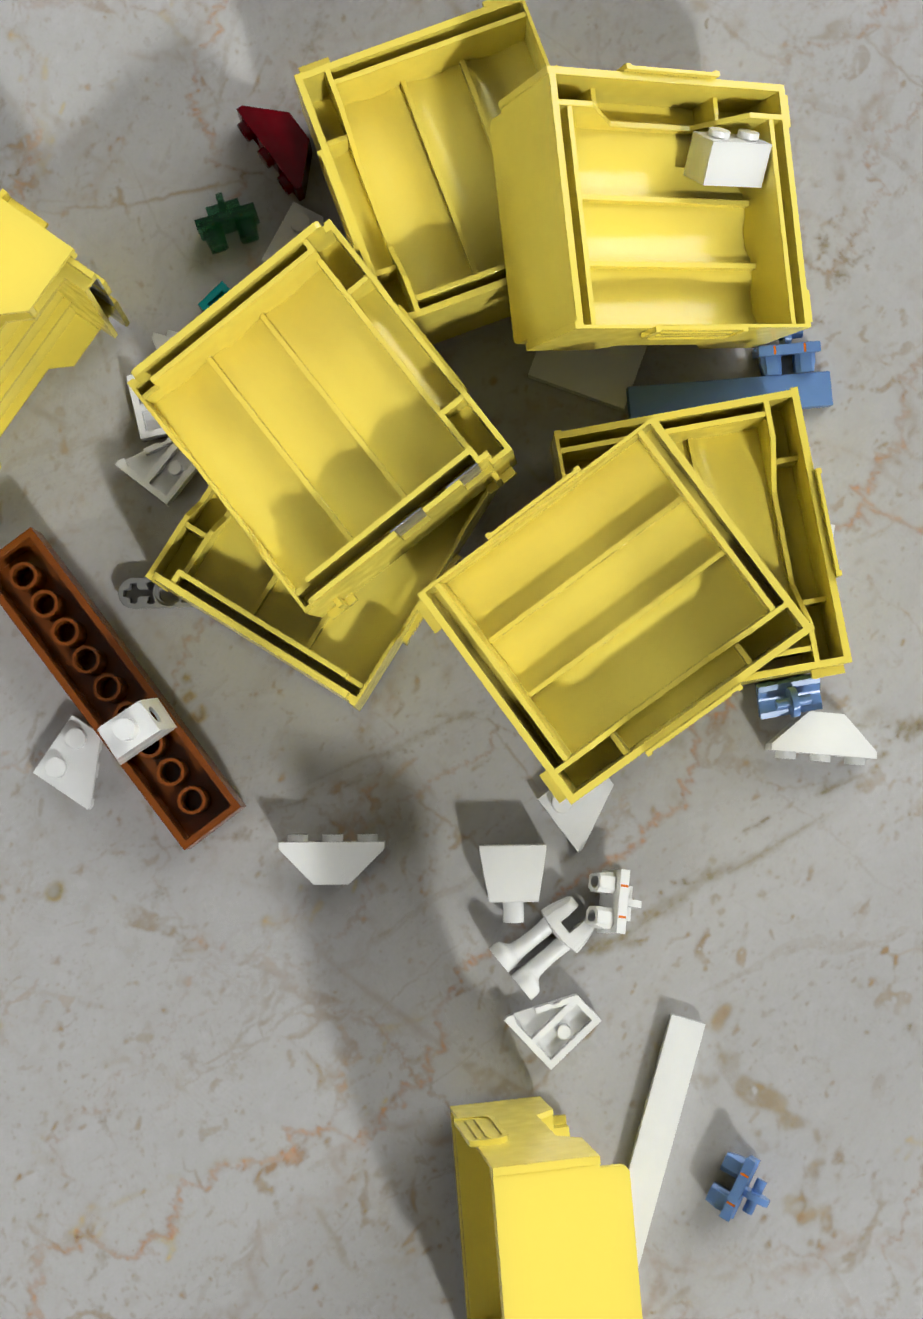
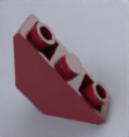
(280, 144)

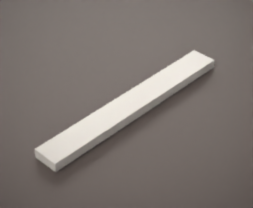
(661, 1119)

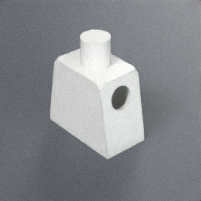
(136, 728)
(513, 876)

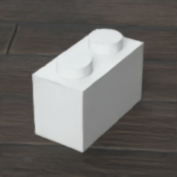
(727, 158)

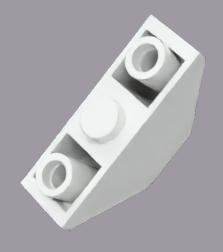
(822, 737)
(331, 859)

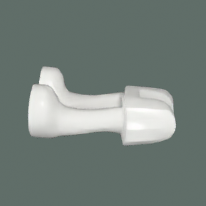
(512, 953)

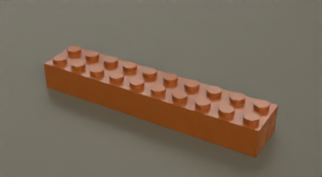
(107, 679)

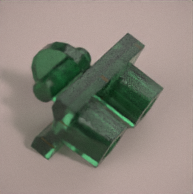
(227, 218)

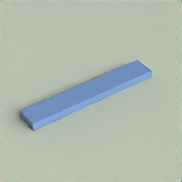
(654, 399)

